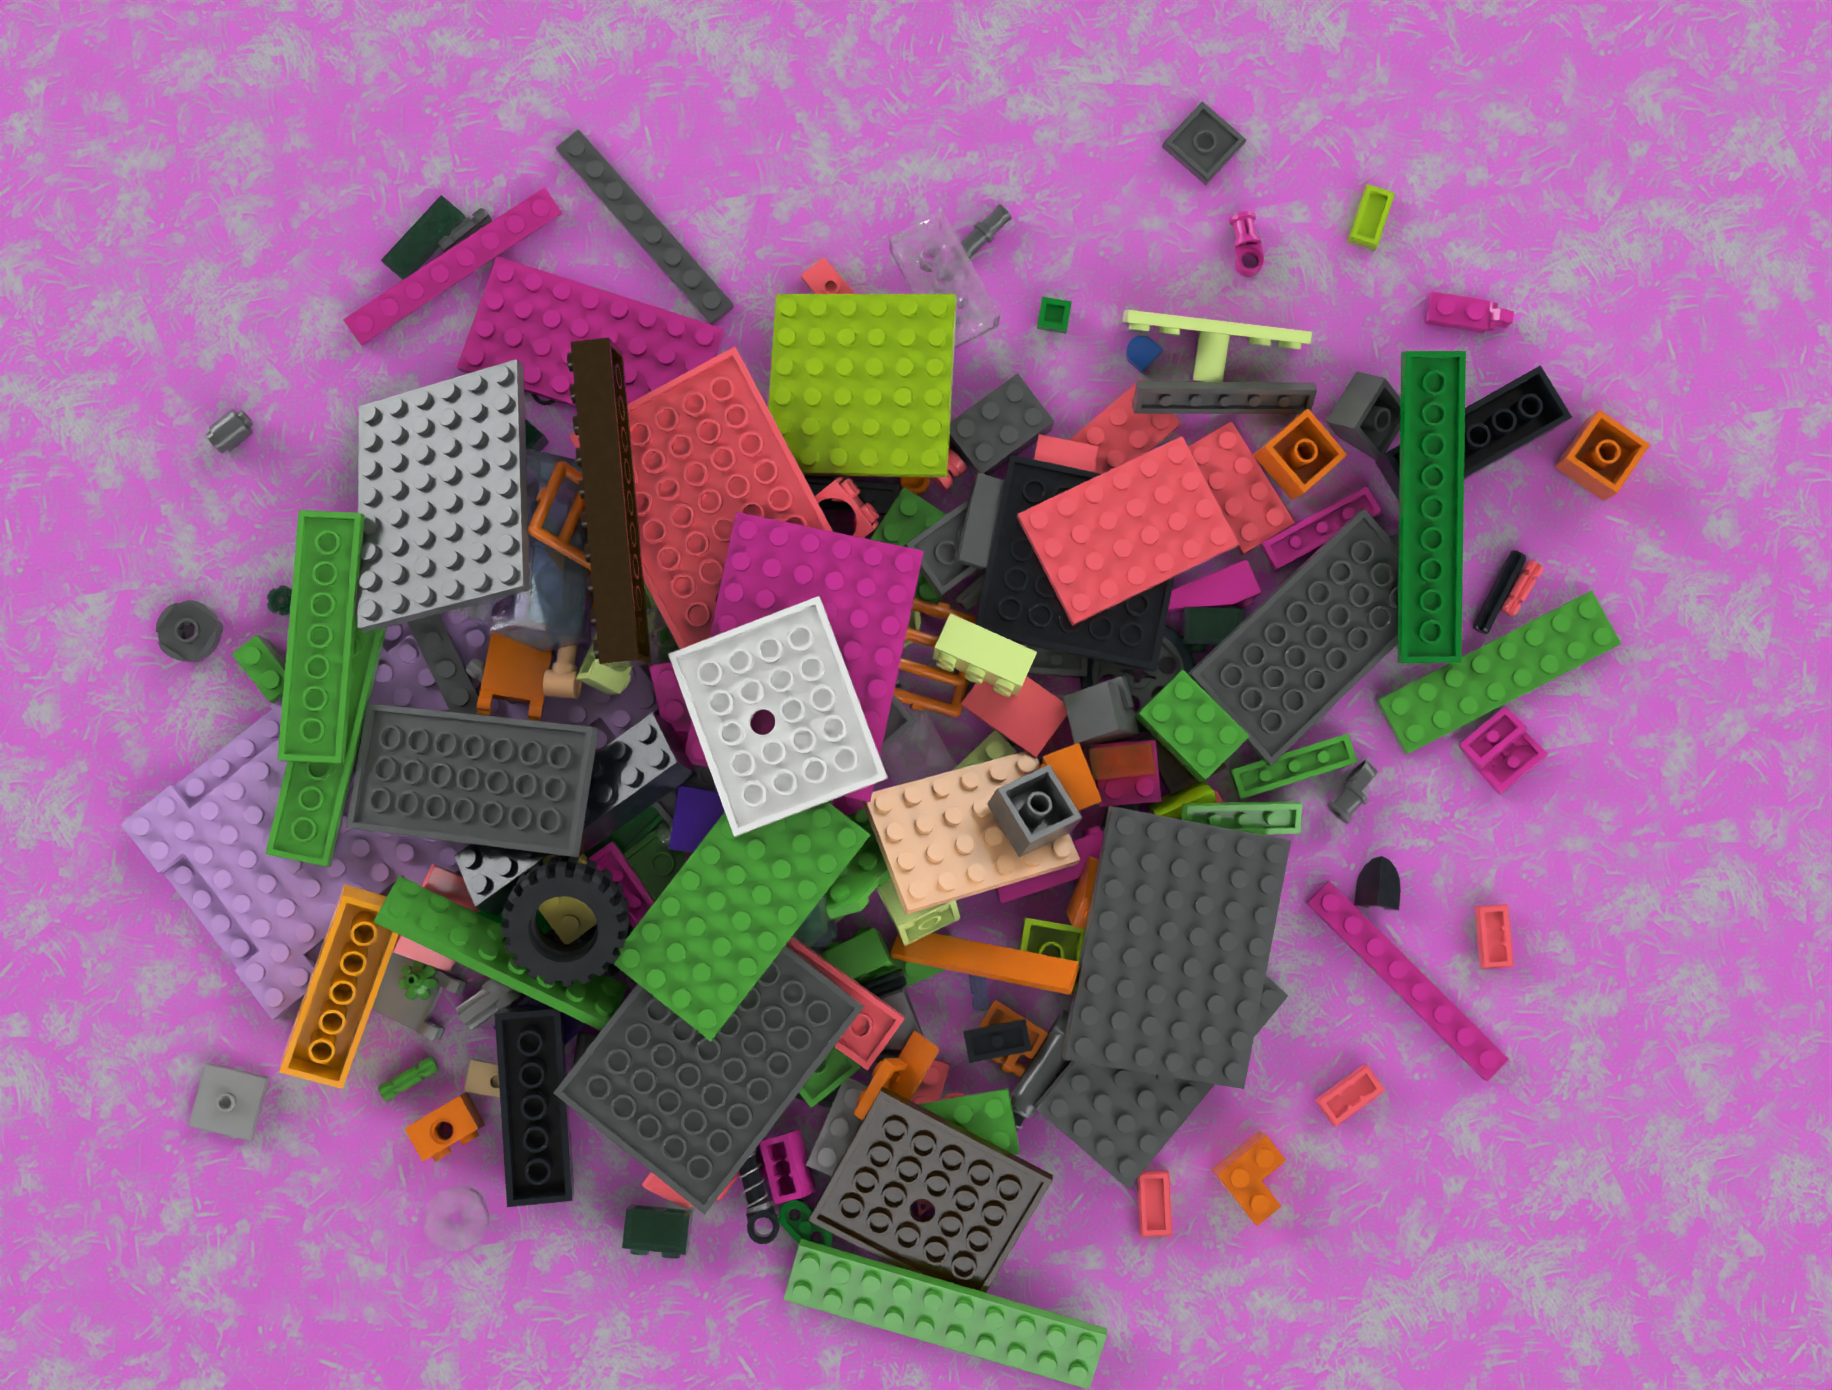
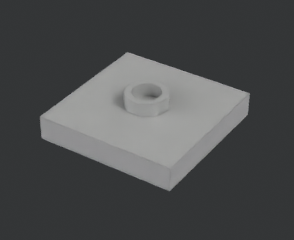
(228, 1101)

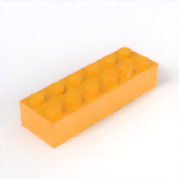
(340, 991)

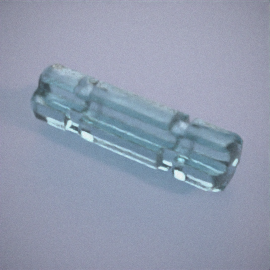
(979, 988)

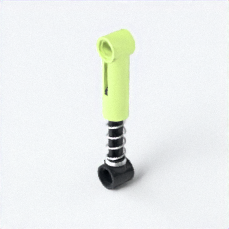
(758, 1204)

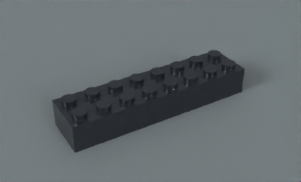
(624, 782)

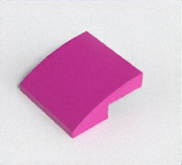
(1502, 750)

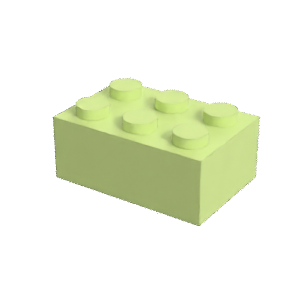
(983, 656)

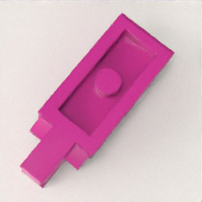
(1466, 313)

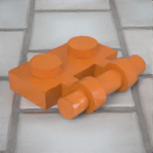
(1000, 1013)

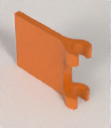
(513, 674)

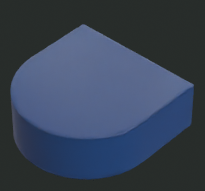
(1142, 352)

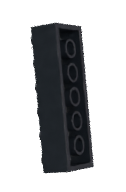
(1499, 424)
(533, 1117)

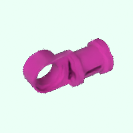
(1246, 242)

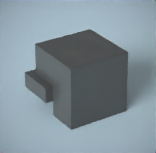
(1101, 713)

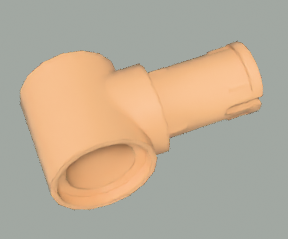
(561, 679)

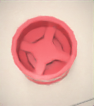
(956, 468)

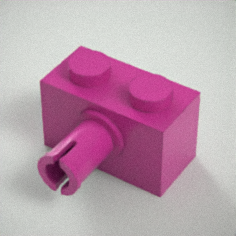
(786, 1166)

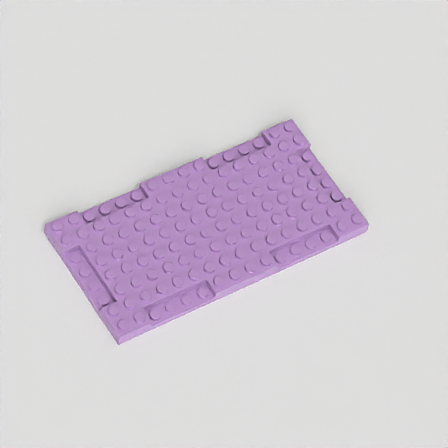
(276, 910)

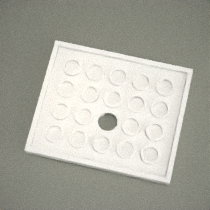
(819, 732)

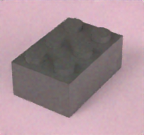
(999, 427)

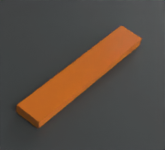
(990, 961)

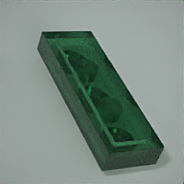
(423, 238)

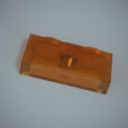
(1122, 761)

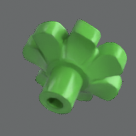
(418, 980)

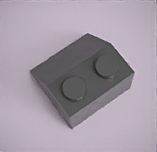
(1367, 414)

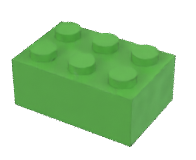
(1191, 726)

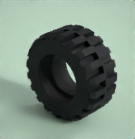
(558, 960)

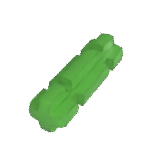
(408, 1078)

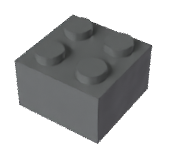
(1034, 810)

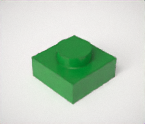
(1054, 315)

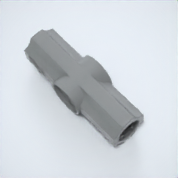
(486, 1003)

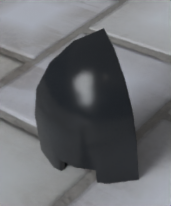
(1378, 885)

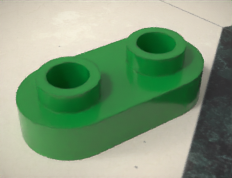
(801, 1227)

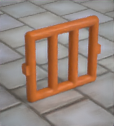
(545, 498)
(920, 702)

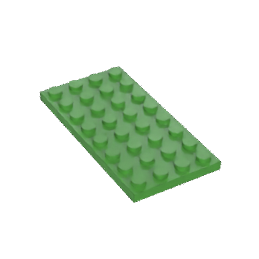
(736, 911)

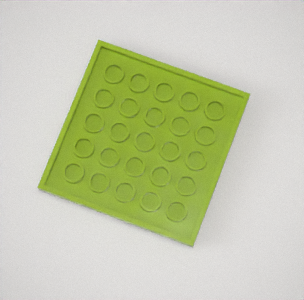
(864, 382)

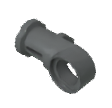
(1353, 796)

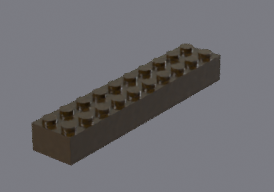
(609, 504)

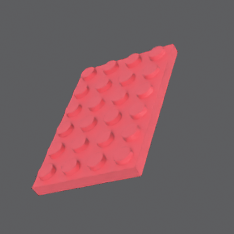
(1127, 530)

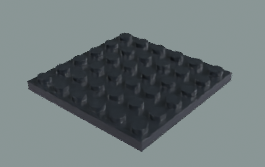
(1022, 603)

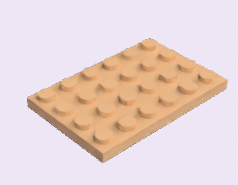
(946, 840)

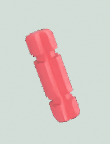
(1521, 588)

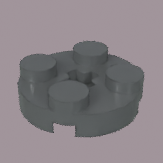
(170, 632)

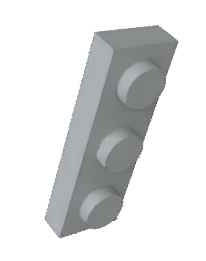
(837, 1128)

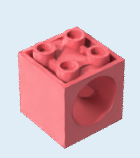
(847, 491)

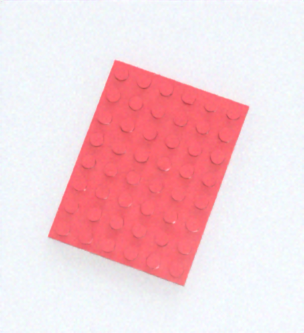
(698, 459)

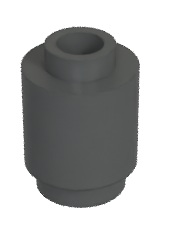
(230, 430)

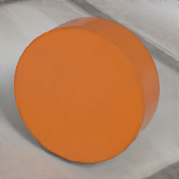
(917, 485)

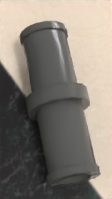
(985, 230)

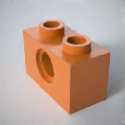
(426, 1132)

